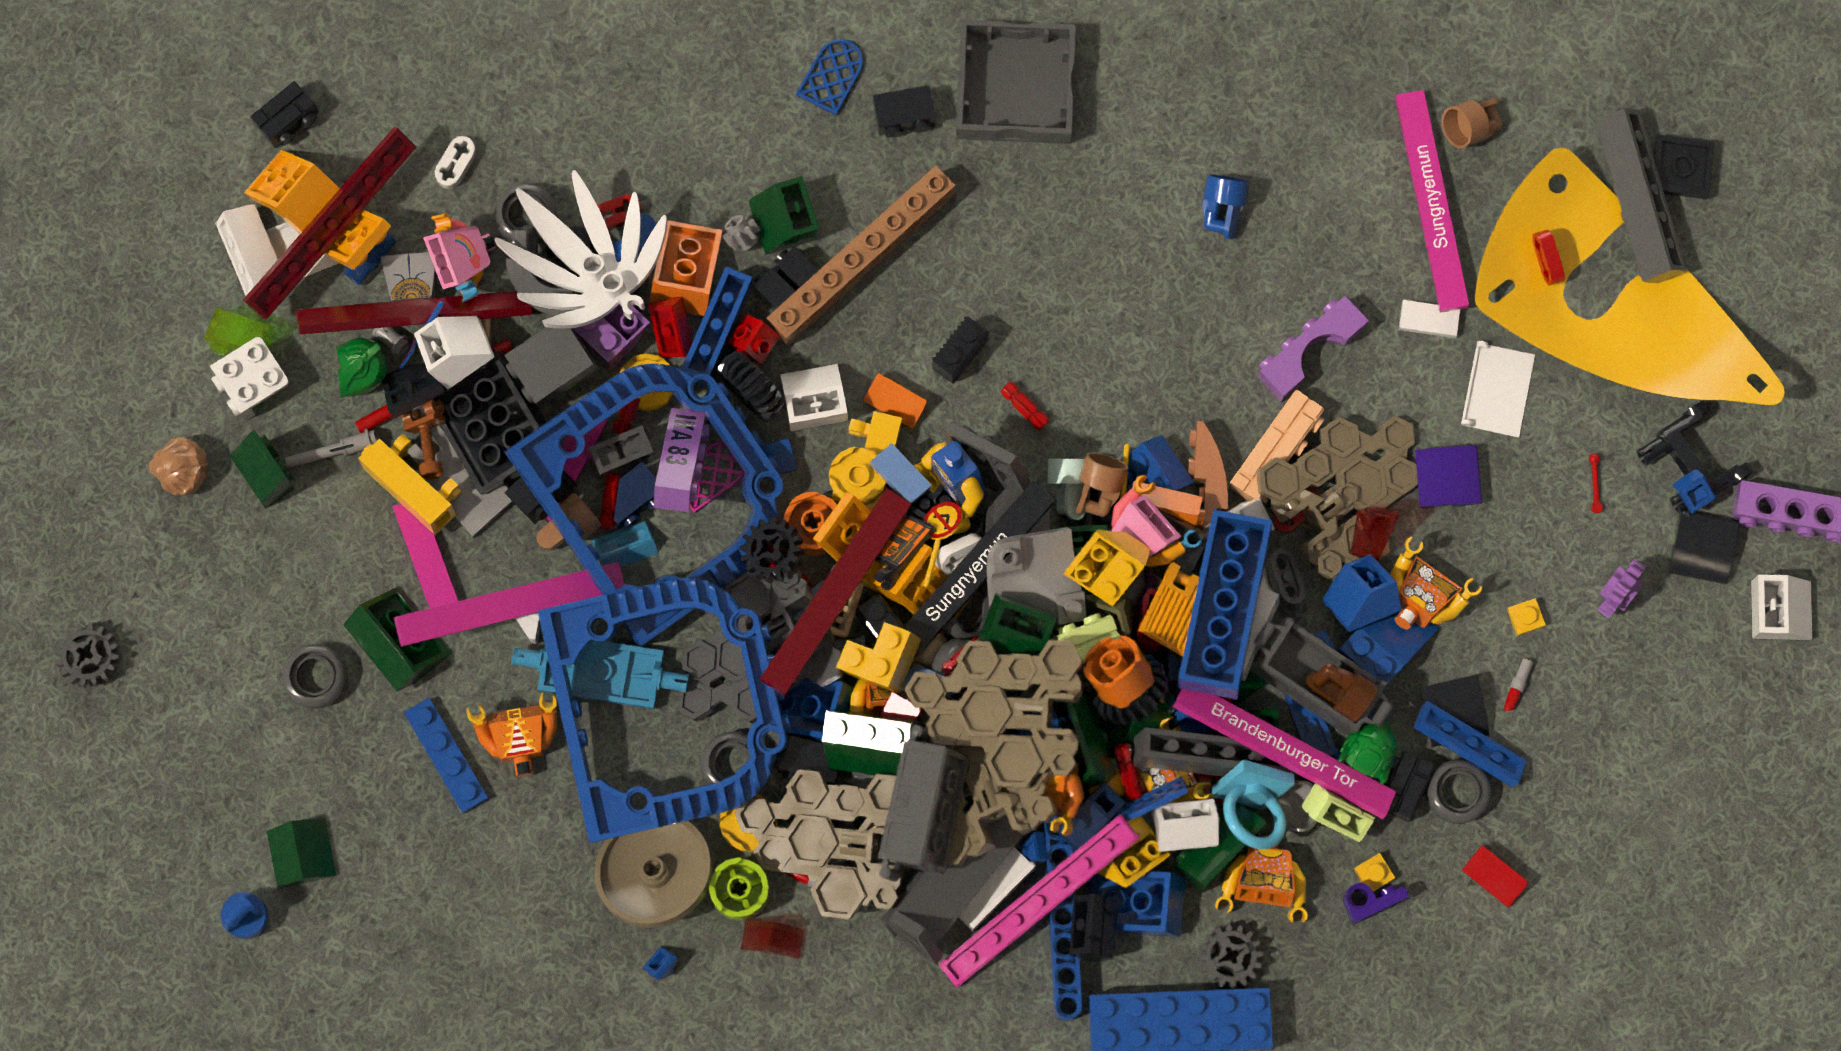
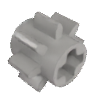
(741, 232)

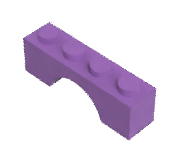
(1338, 324)

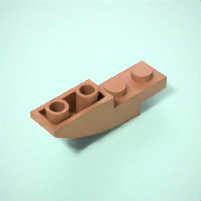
(1207, 470)

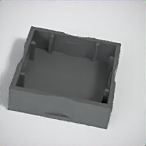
(1016, 81)

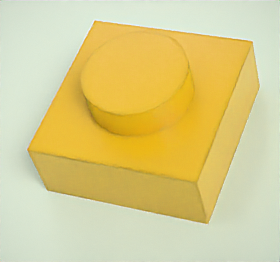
(1526, 617)
(1374, 872)

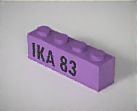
(680, 460)

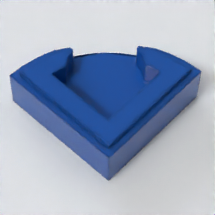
(1034, 847)

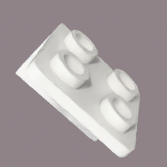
(248, 377)

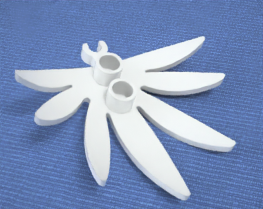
(601, 277)

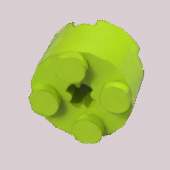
(743, 872)

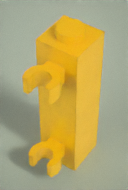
(880, 434)
(407, 485)

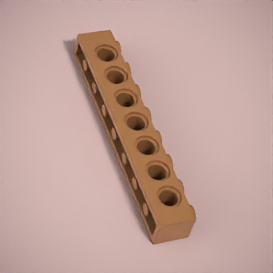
(861, 255)

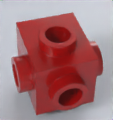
(753, 339)

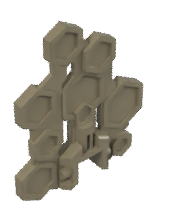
(1357, 486)
(987, 710)
(1023, 806)
(814, 840)

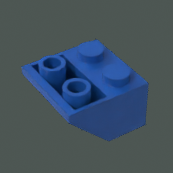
(1159, 464)
(1362, 594)

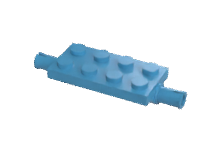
(609, 673)

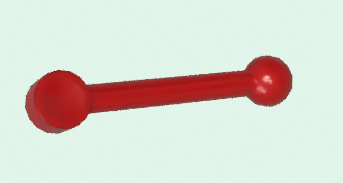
(1596, 507)

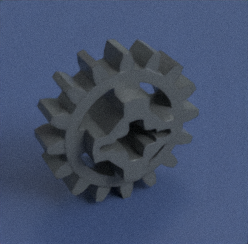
(92, 644)
(1224, 944)

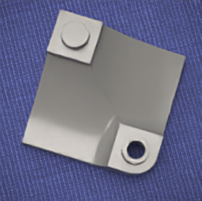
(1036, 573)

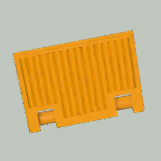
(1171, 610)

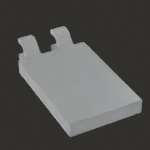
(471, 508)

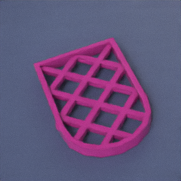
(713, 483)

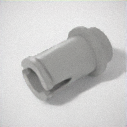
(393, 340)

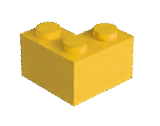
(886, 663)

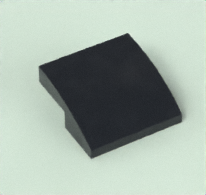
(1703, 547)
(1460, 699)

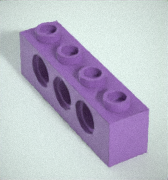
(1748, 514)

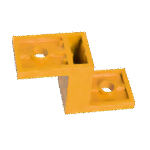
(300, 191)
(909, 586)

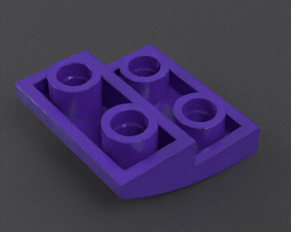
(1448, 476)

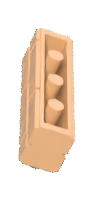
(1281, 440)

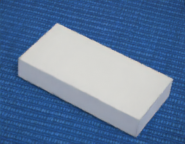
(1427, 319)

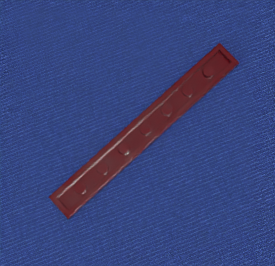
(329, 223)
(407, 312)
(835, 592)

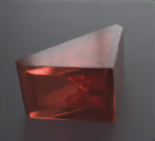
(1372, 531)
(772, 938)

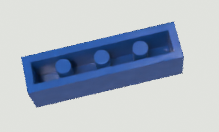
(718, 324)

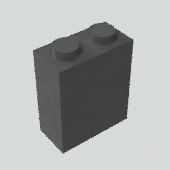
(550, 363)

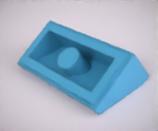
(626, 545)

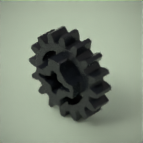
(781, 541)

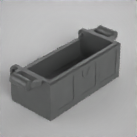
(1292, 654)
(922, 807)

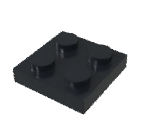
(1684, 165)

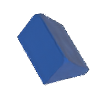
(782, 453)
(1694, 490)

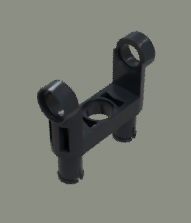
(1671, 441)

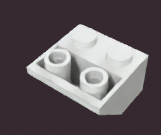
(453, 348)
(814, 397)
(1781, 607)
(1186, 825)

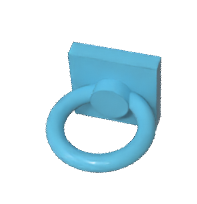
(1256, 788)

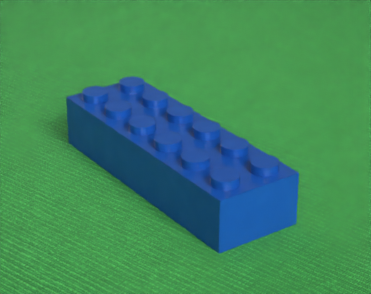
(1225, 604)
(1182, 1021)

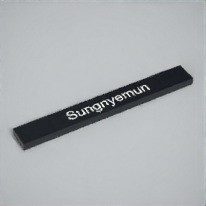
(972, 570)

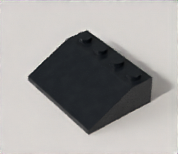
(485, 418)

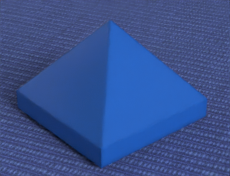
(661, 964)

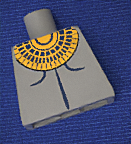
(410, 276)

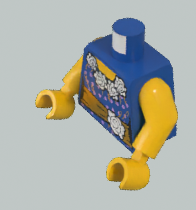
(957, 475)

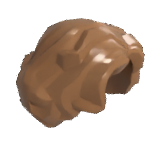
(180, 466)

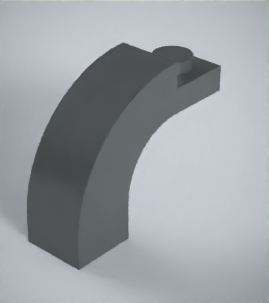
(524, 280)

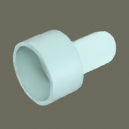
(1068, 487)

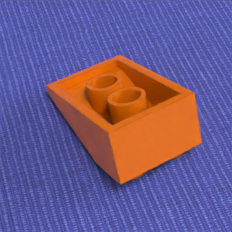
(687, 266)

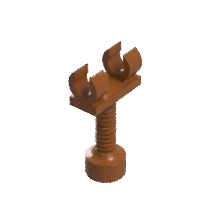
(415, 423)

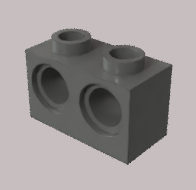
(619, 451)

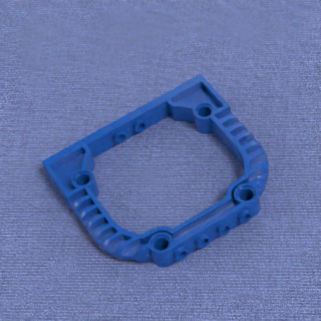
(542, 460)
(569, 632)

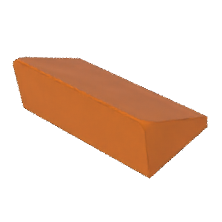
(895, 400)

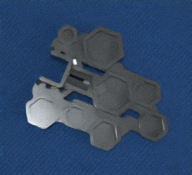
(717, 657)

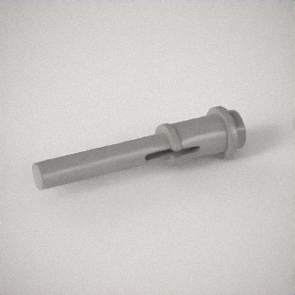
(359, 442)

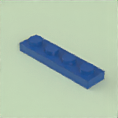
(1470, 744)
(446, 755)

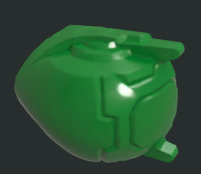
(361, 366)
(1370, 750)

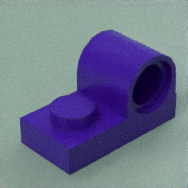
(1388, 897)

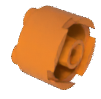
(802, 509)
(1118, 671)

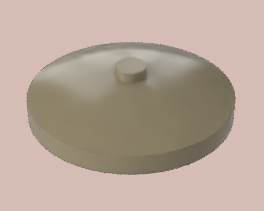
(654, 874)

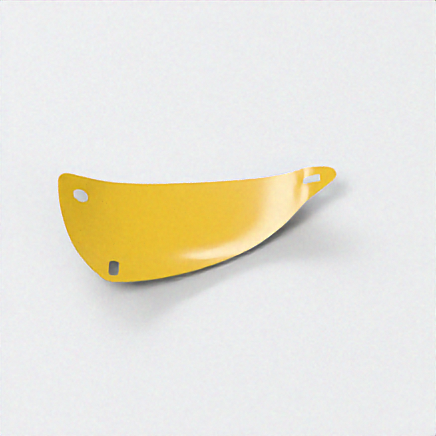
(1652, 338)

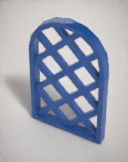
(852, 78)
(1129, 811)

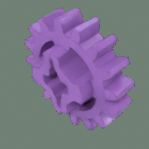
(1621, 588)

